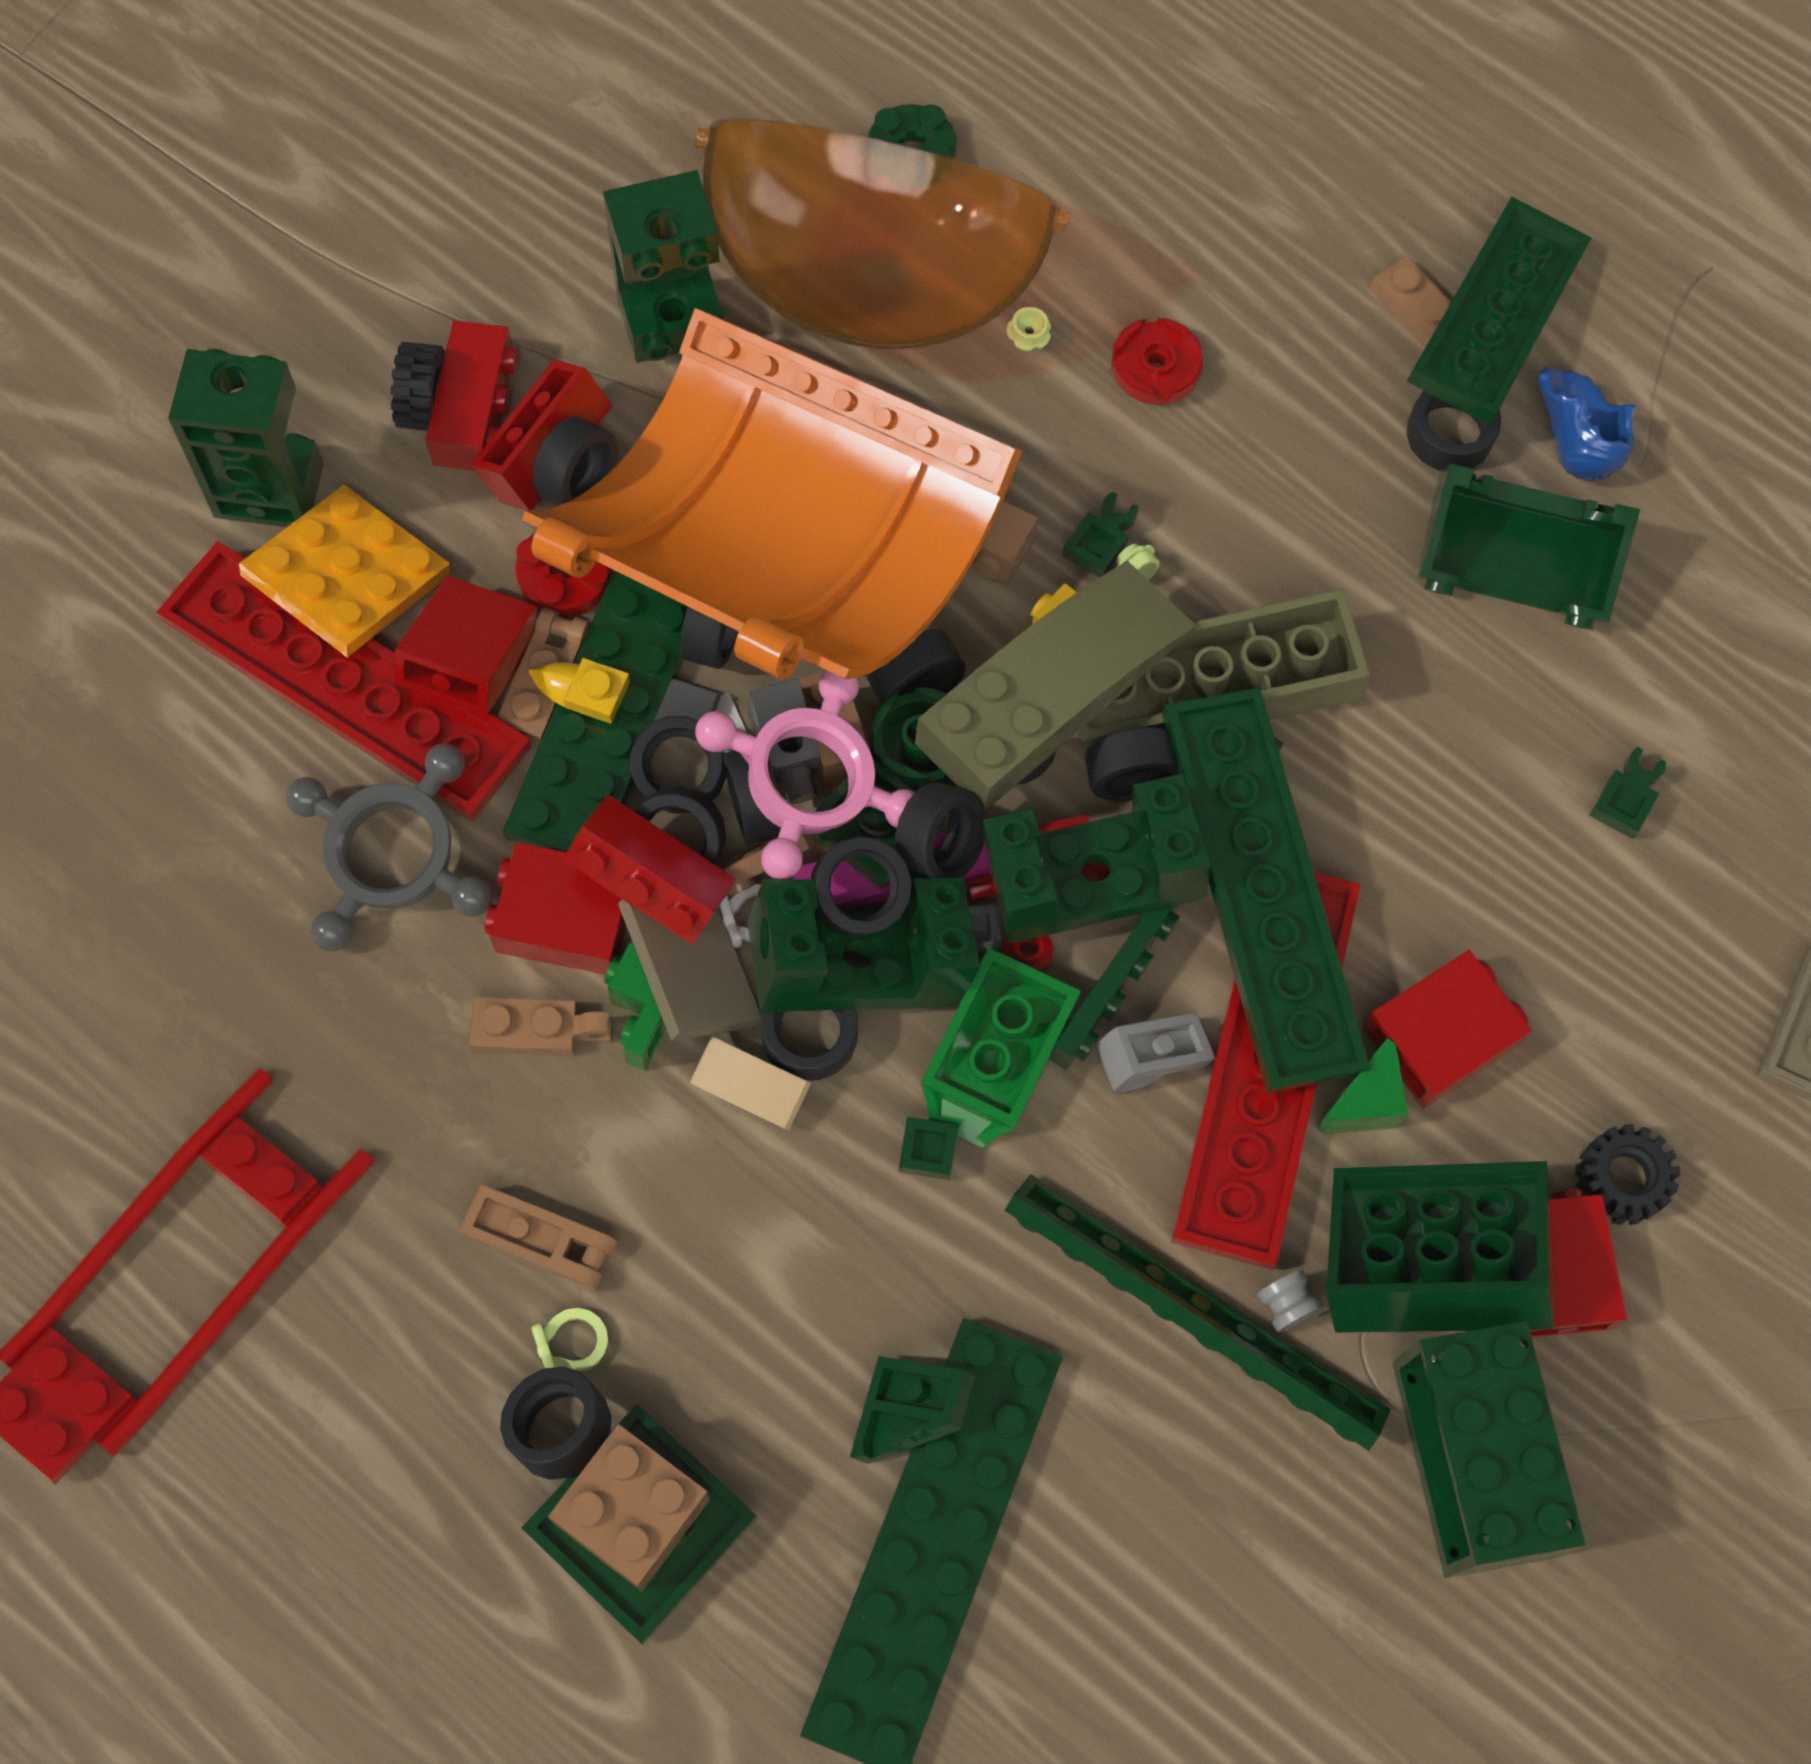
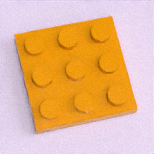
(345, 570)

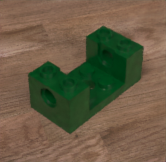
(660, 260)
(240, 439)
(1151, 856)
(914, 963)

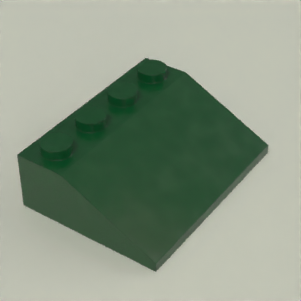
(1440, 1247)

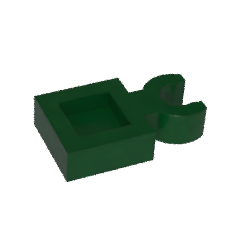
(1102, 539)
(1627, 796)

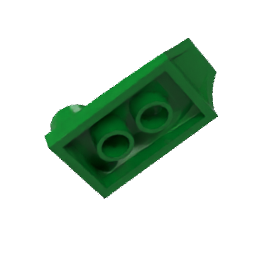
(996, 1048)

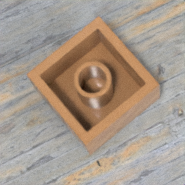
(629, 1507)

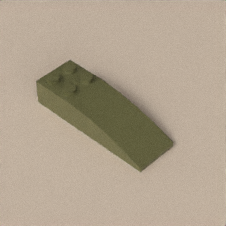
(1294, 650)
(1050, 682)

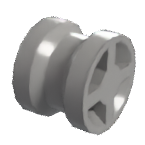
(1289, 1300)

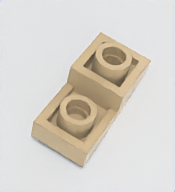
(750, 1083)

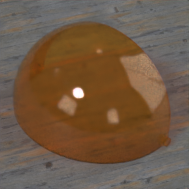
(870, 233)

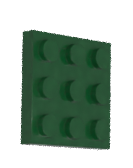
(697, 1552)

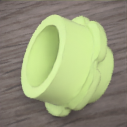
(1029, 319)
(1141, 558)

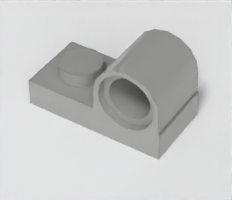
(1147, 1050)

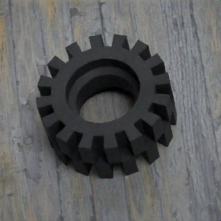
(415, 384)
(1650, 1156)

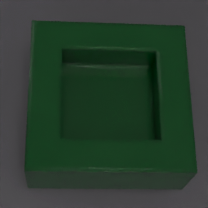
(928, 1148)

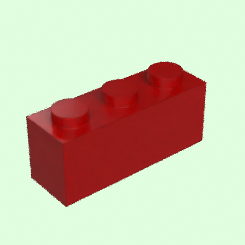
(471, 393)
(510, 455)
(649, 869)

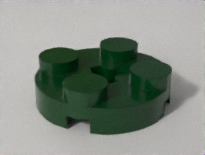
(917, 124)

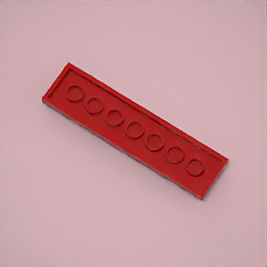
(344, 694)
(1251, 1139)

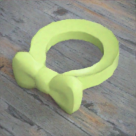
(546, 1334)

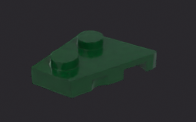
(910, 1407)

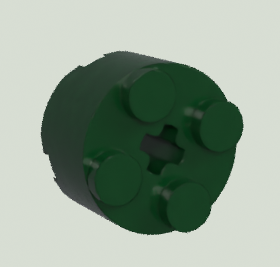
(895, 736)

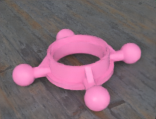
(782, 856)

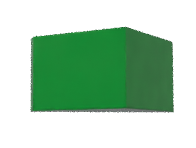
(1373, 1098)

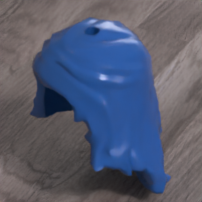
(1588, 430)

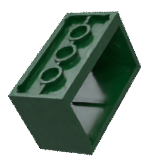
(1487, 1450)

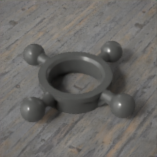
(309, 798)

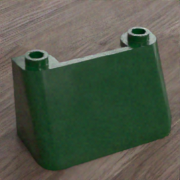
(1526, 546)

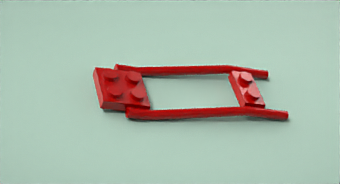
(60, 1400)

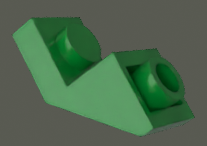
(631, 991)

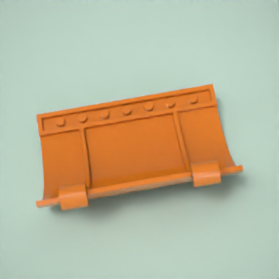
(789, 505)

